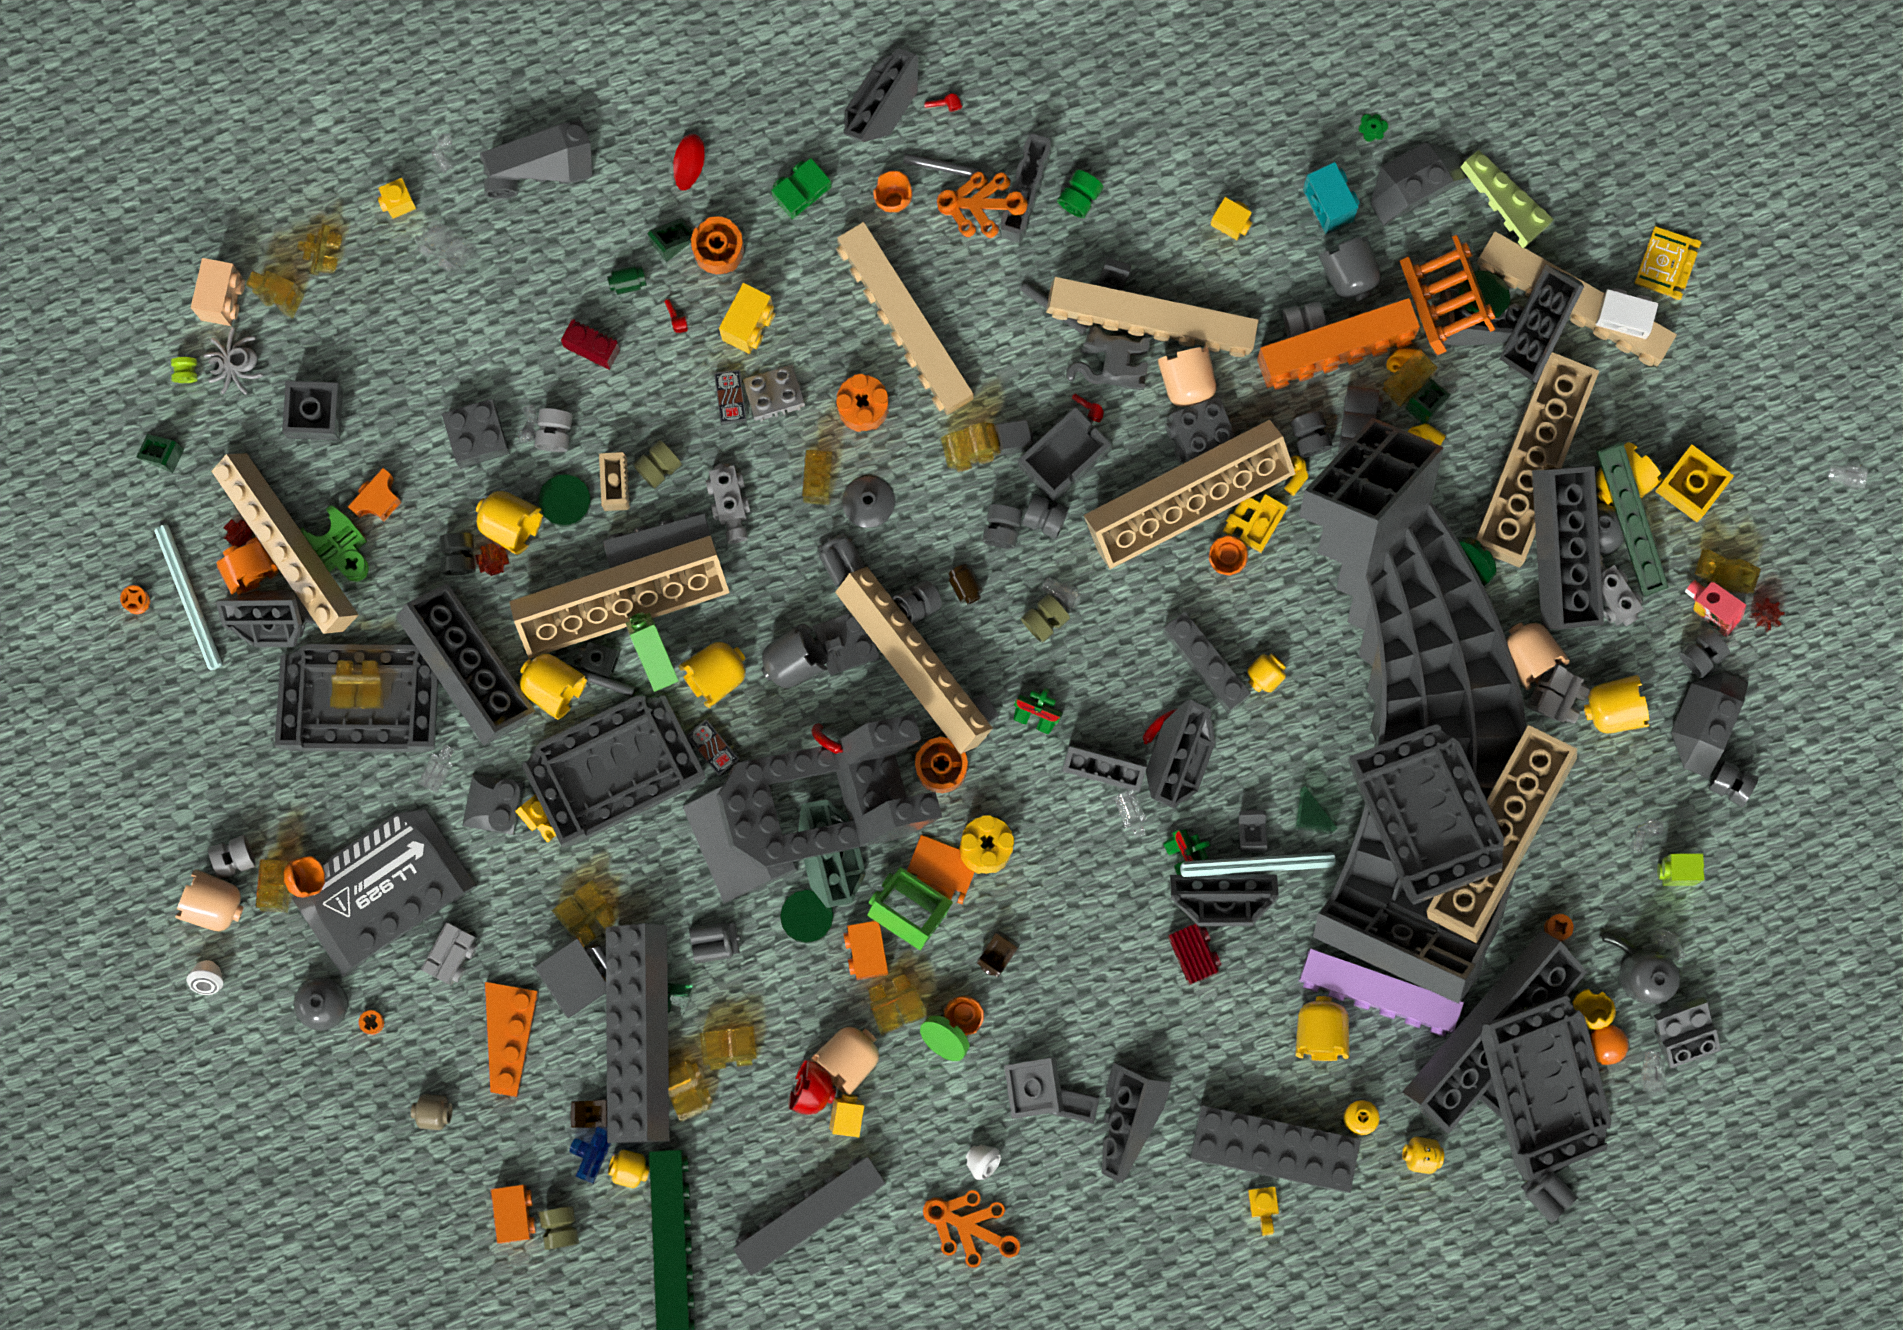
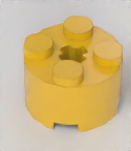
(989, 830)

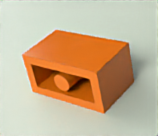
(867, 950)
(512, 1214)

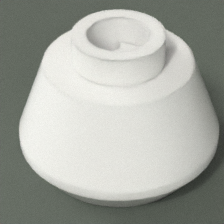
(205, 978)
(983, 1161)

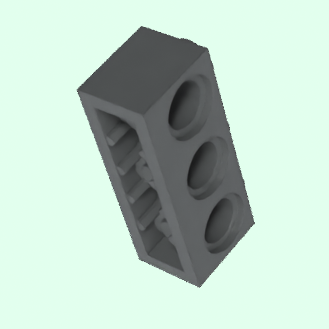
(1104, 765)

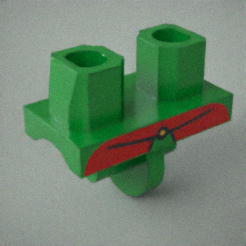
(1048, 715)
(1182, 842)

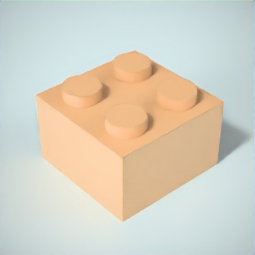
(217, 292)

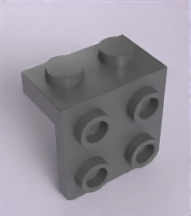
(1199, 429)

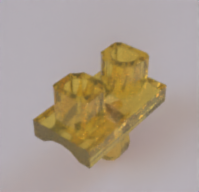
(320, 261)

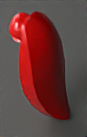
(688, 161)

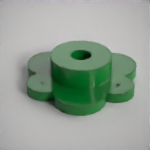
(1371, 133)

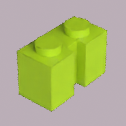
(1681, 870)

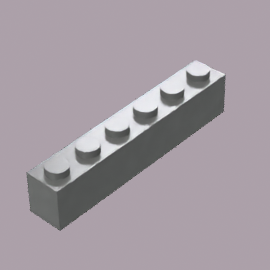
(808, 1216)

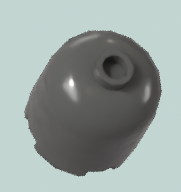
(1352, 269)
(794, 658)
(1649, 977)

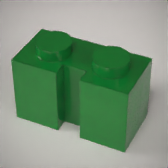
(801, 189)

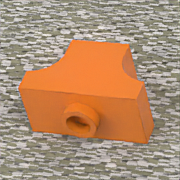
(376, 497)

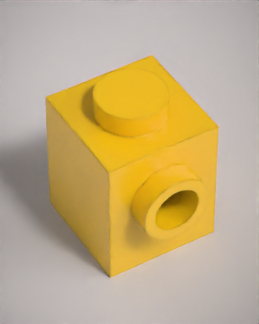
(396, 198)
(1232, 218)
(846, 1116)

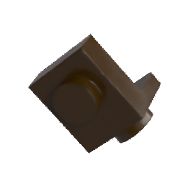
(998, 954)
(588, 1114)

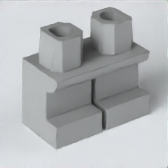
(1559, 696)

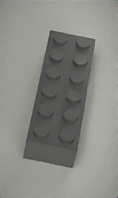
(1568, 547)
(465, 664)
(1275, 1149)

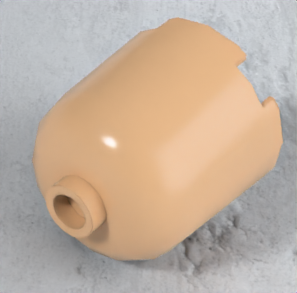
(1188, 377)
(1533, 652)
(210, 902)
(848, 1057)

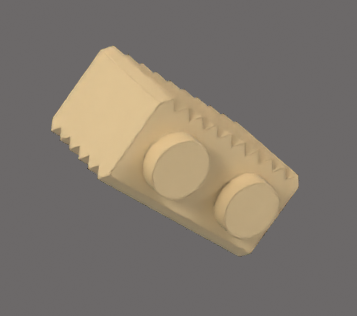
(614, 481)

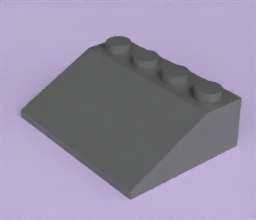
(1541, 322)
(731, 871)

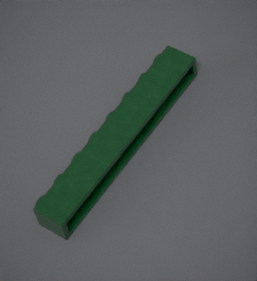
(671, 1240)

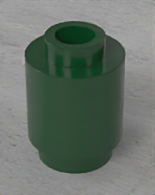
(627, 279)

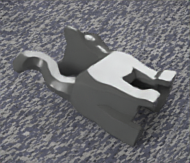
(1116, 365)

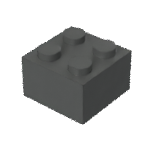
(312, 410)
(475, 433)

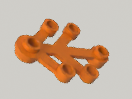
(951, 203)
(967, 1226)

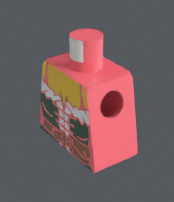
(1723, 613)

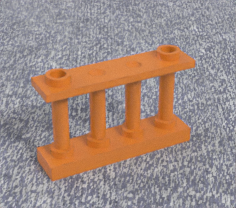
(1422, 293)

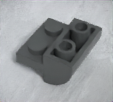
(1686, 1033)

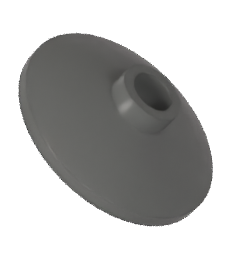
(874, 513)

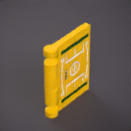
(1667, 262)

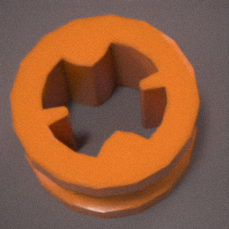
(363, 1024)

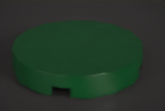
(1493, 291)
(564, 500)
(1481, 560)
(806, 917)

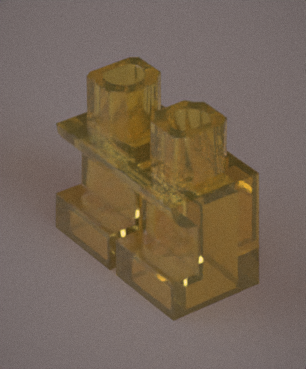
(276, 290)
(1409, 378)
(817, 477)
(357, 691)
(271, 889)
(577, 921)
(906, 999)

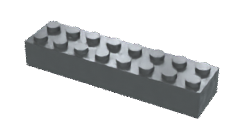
(637, 1034)
(1460, 1069)

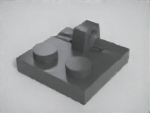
(845, 643)
(1033, 1088)

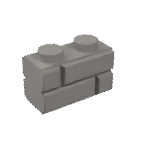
(449, 954)

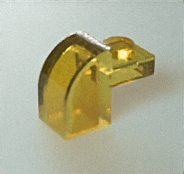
(1730, 574)

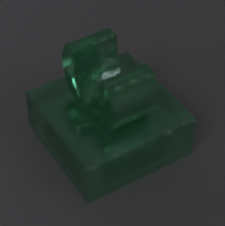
(679, 996)

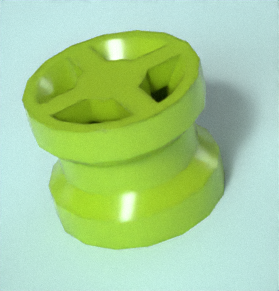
(184, 370)

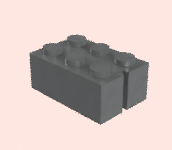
(1064, 455)

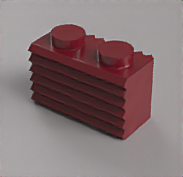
(590, 344)
(1194, 953)

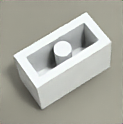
(1627, 313)

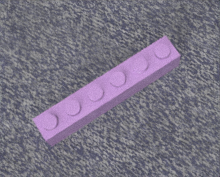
(1379, 991)

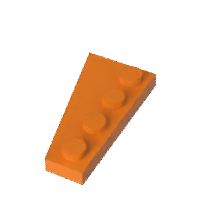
(508, 1031)

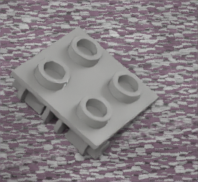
(773, 393)

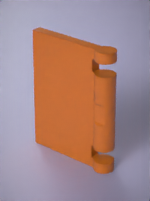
(941, 868)

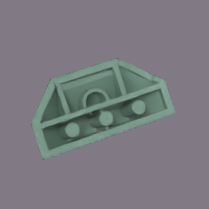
(835, 875)

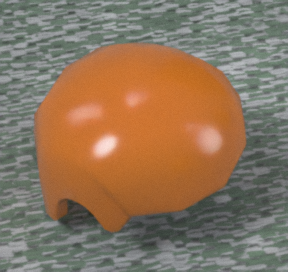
(893, 191)
(1228, 555)
(304, 876)
(965, 1013)
(1609, 1044)

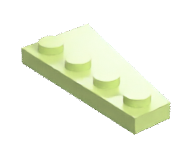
(1504, 195)

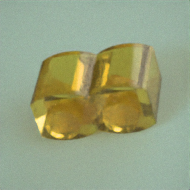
(970, 446)
(729, 1046)
(686, 1092)

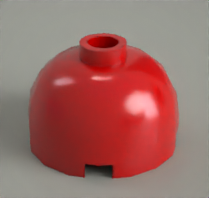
(812, 1089)

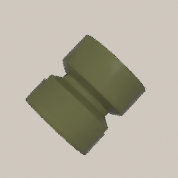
(657, 464)
(1045, 618)
(559, 1228)

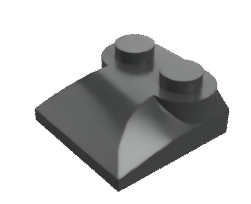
(493, 804)

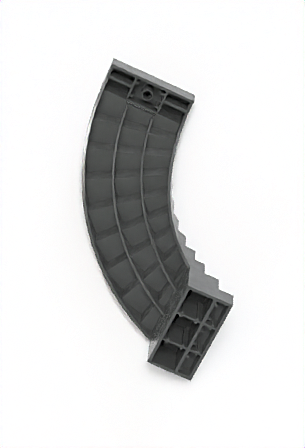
(1433, 663)

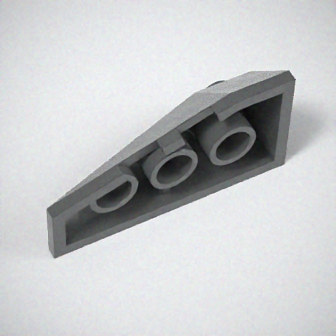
(550, 155)
(1134, 1110)

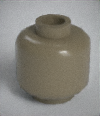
(432, 1112)

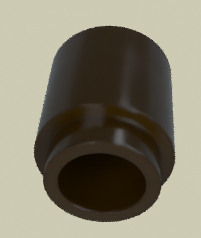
(965, 584)

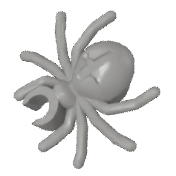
(233, 362)

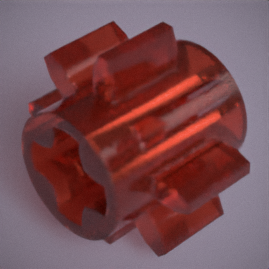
(238, 533)
(492, 559)
(1763, 620)

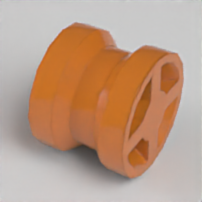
(131, 595)
(1555, 929)

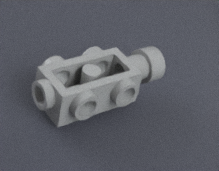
(725, 494)
(1613, 597)

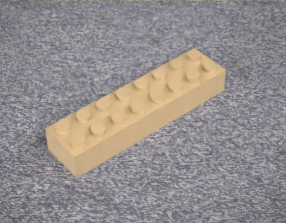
(1538, 445)
(1189, 494)
(610, 597)
(1519, 808)

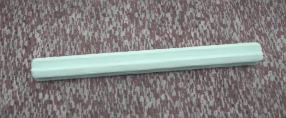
(188, 597)
(1257, 864)

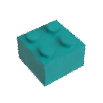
(1331, 197)

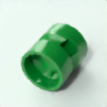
(1079, 195)

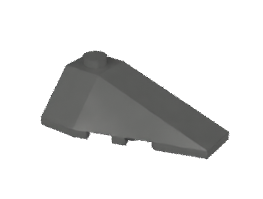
(1478, 333)

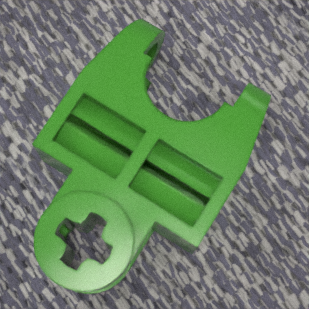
(340, 546)

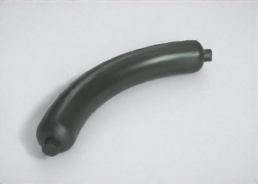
(1618, 941)

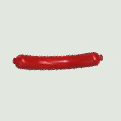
(1155, 727)
(825, 741)

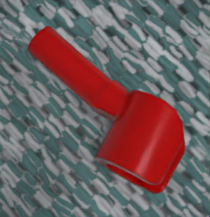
(951, 100)
(679, 324)
(1096, 411)

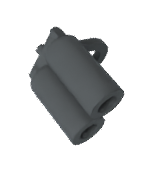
(840, 558)
(714, 942)
(1549, 1195)

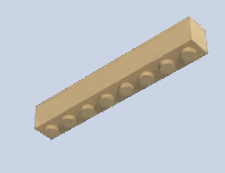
(1522, 270)
(1151, 316)
(904, 318)
(285, 543)
(913, 660)

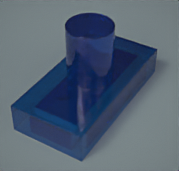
(592, 1154)

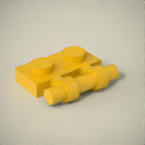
(1262, 523)

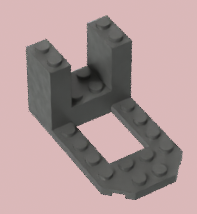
(869, 788)

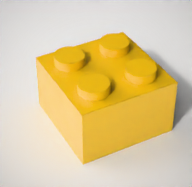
(747, 319)
(1694, 483)

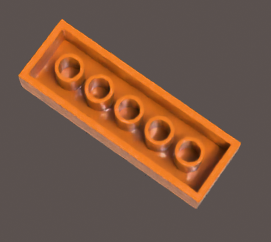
(1338, 344)

